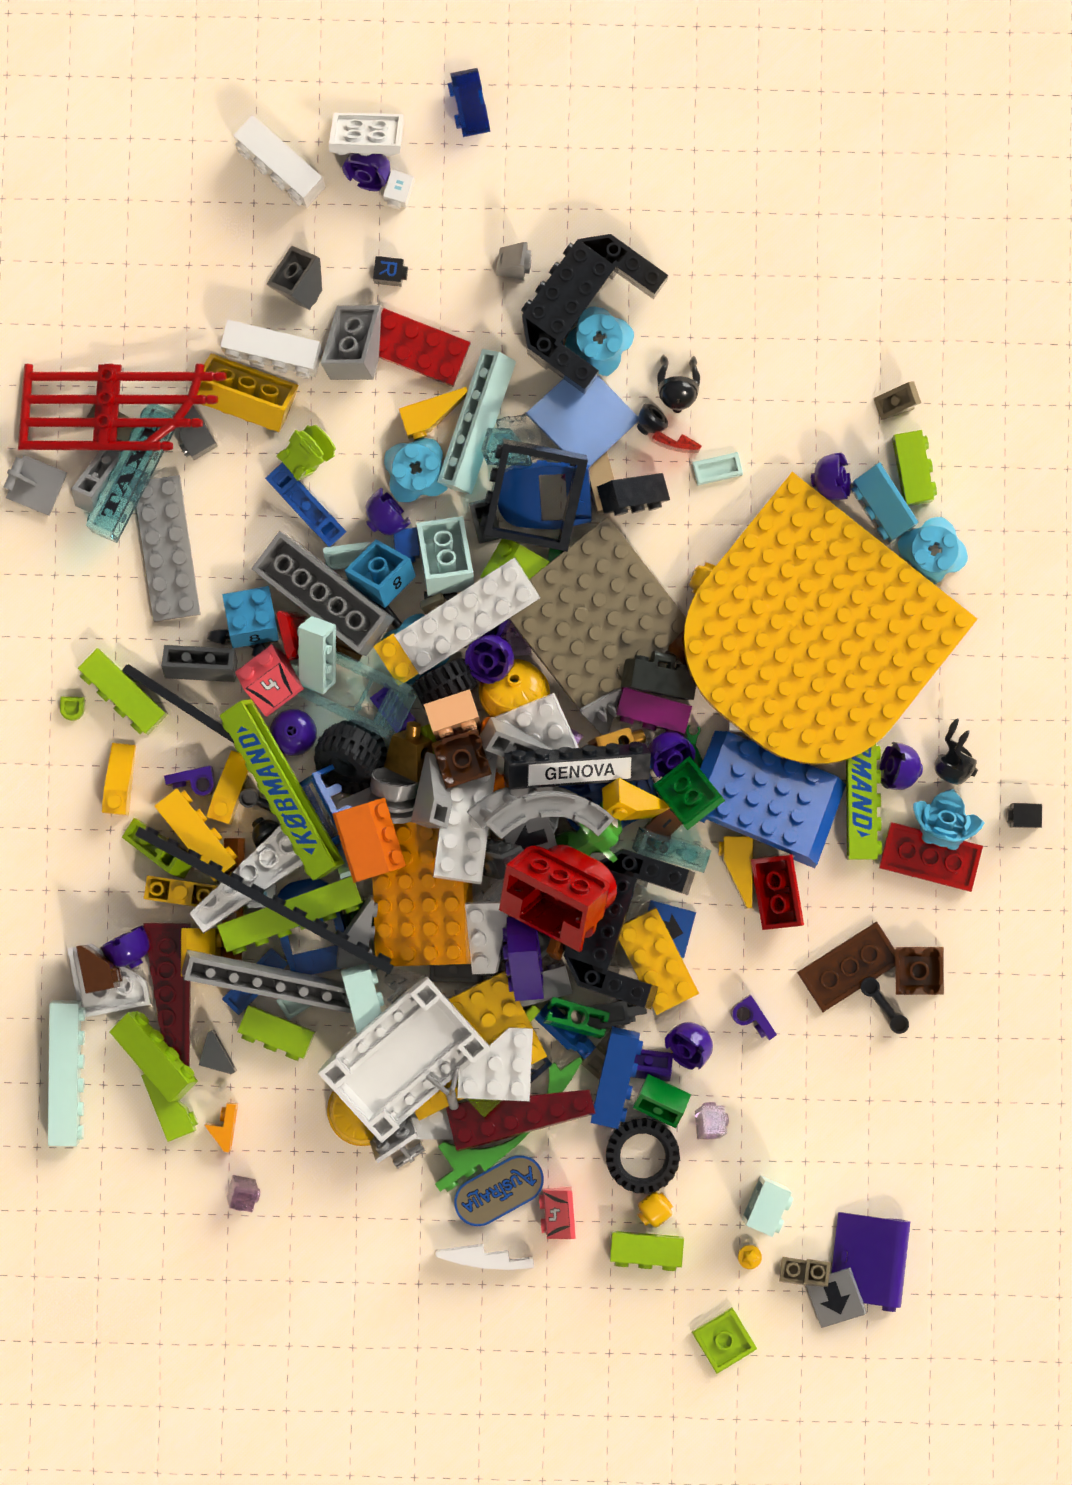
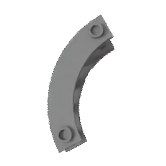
(511, 808)

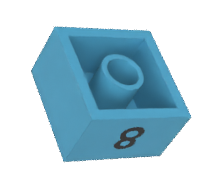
(380, 573)
(250, 617)

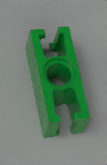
(567, 1022)

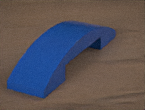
(305, 505)

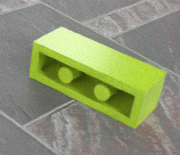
(914, 467)
(276, 1033)
(646, 1250)

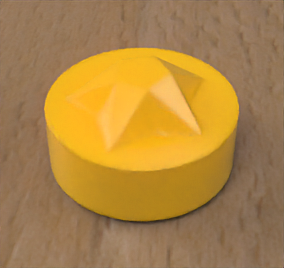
(749, 1257)

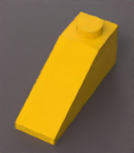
(427, 414)
(119, 779)
(228, 789)
(629, 802)
(737, 858)

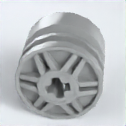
(398, 792)

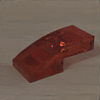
(683, 444)

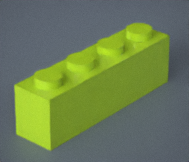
(122, 691)
(154, 1056)

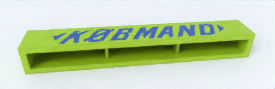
(281, 789)
(862, 805)

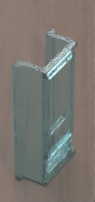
(390, 713)

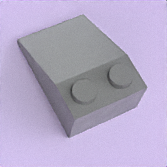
(353, 343)

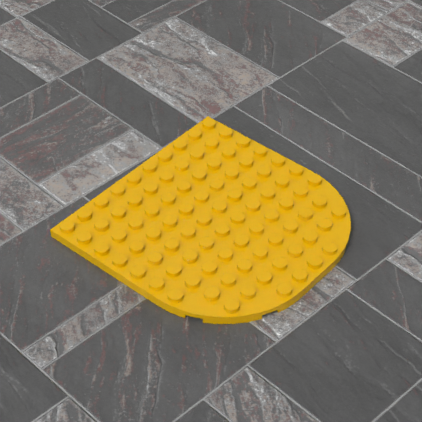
(816, 631)

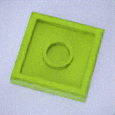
(724, 1340)

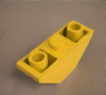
(176, 891)

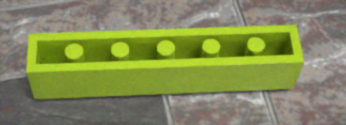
(265, 922)

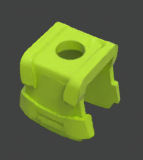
(307, 451)

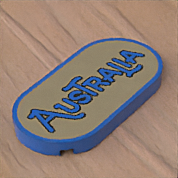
(499, 1190)

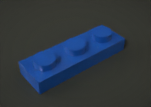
(239, 1000)

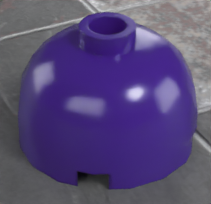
(369, 170)
(831, 477)
(385, 514)
(489, 658)
(305, 733)
(668, 752)
(900, 766)
(127, 948)
(690, 1045)

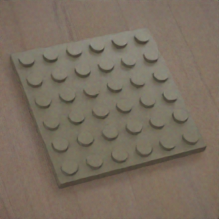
(596, 613)

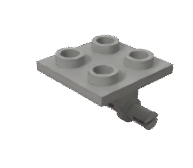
(34, 484)
(397, 1141)

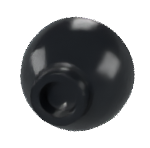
(651, 419)
(262, 830)

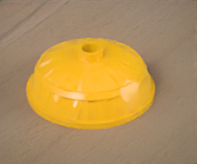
(508, 695)
(346, 1123)

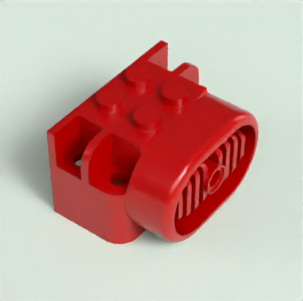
(558, 892)

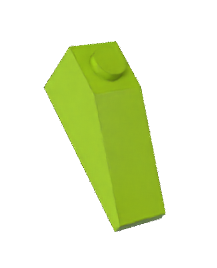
(161, 858)
(174, 1116)

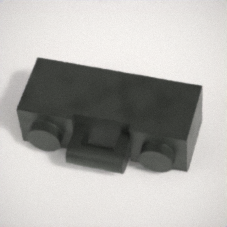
(648, 677)

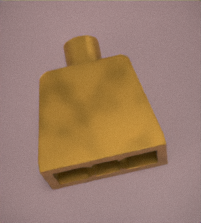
(624, 735)
(408, 752)

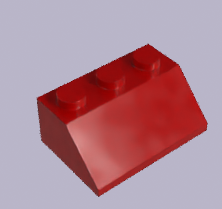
(777, 891)

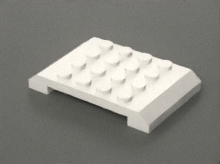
(387, 1062)

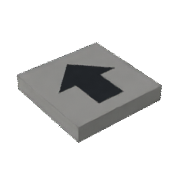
(532, 833)
(837, 1301)

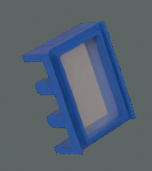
(322, 802)

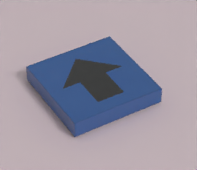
(678, 923)

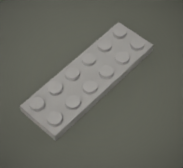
(167, 550)

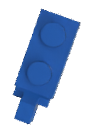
(569, 1039)

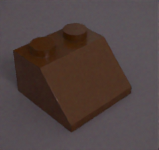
(97, 971)

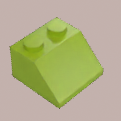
(509, 549)

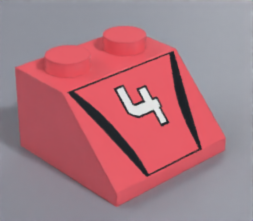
(269, 680)
(558, 1213)

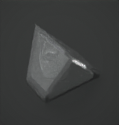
(395, 984)

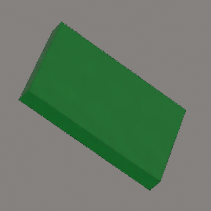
(688, 793)

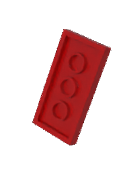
(421, 347)
(911, 856)

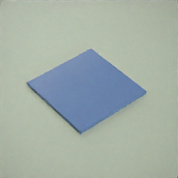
(582, 421)

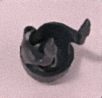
(678, 391)
(958, 762)

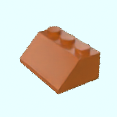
(369, 840)

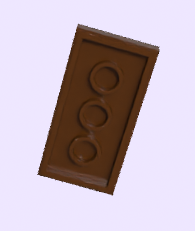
(845, 966)

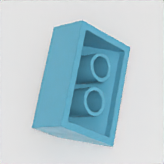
(884, 503)

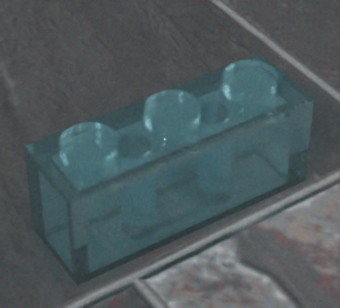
(671, 849)

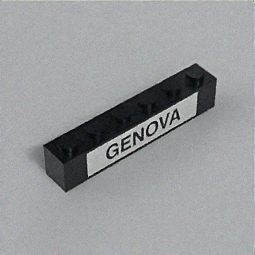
(576, 765)

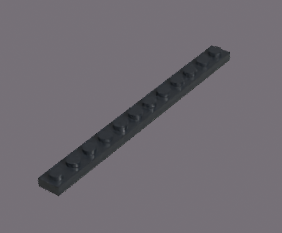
(257, 894)

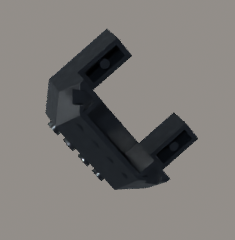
(569, 293)
(592, 964)

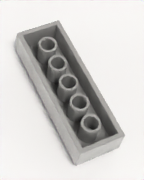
(322, 593)

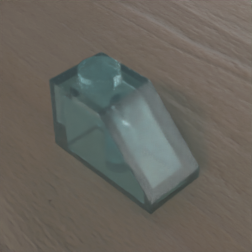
(492, 438)

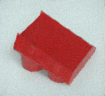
(289, 625)

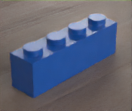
(615, 1077)

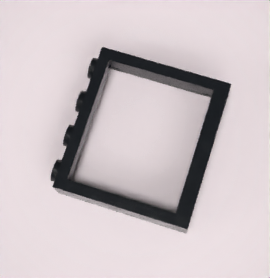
(497, 475)

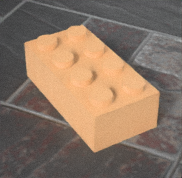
(452, 715)

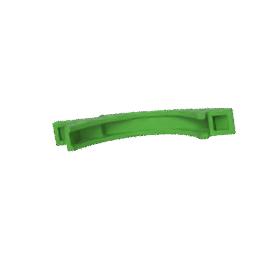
(465, 1161)

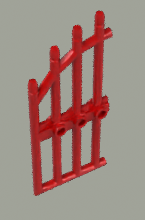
(107, 407)

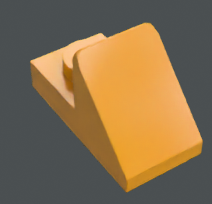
(224, 1133)

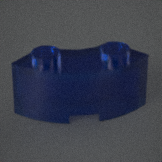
(470, 103)

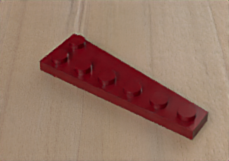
(170, 988)
(516, 1117)

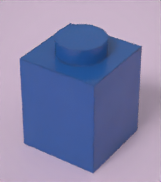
(407, 543)

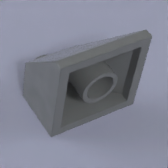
(298, 277)

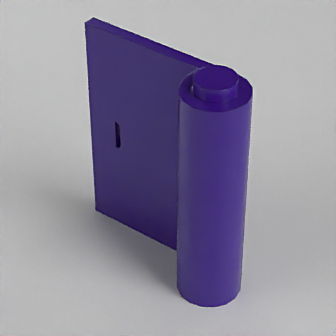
(875, 1255)

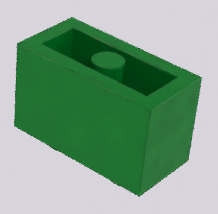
(661, 1101)

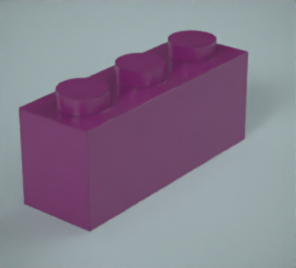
(653, 711)

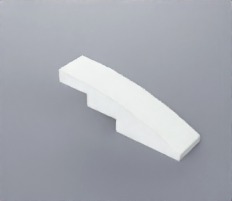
(476, 1257)

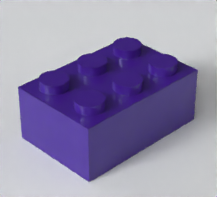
(523, 961)

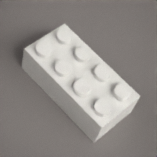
(279, 161)
(271, 348)

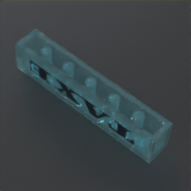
(127, 481)

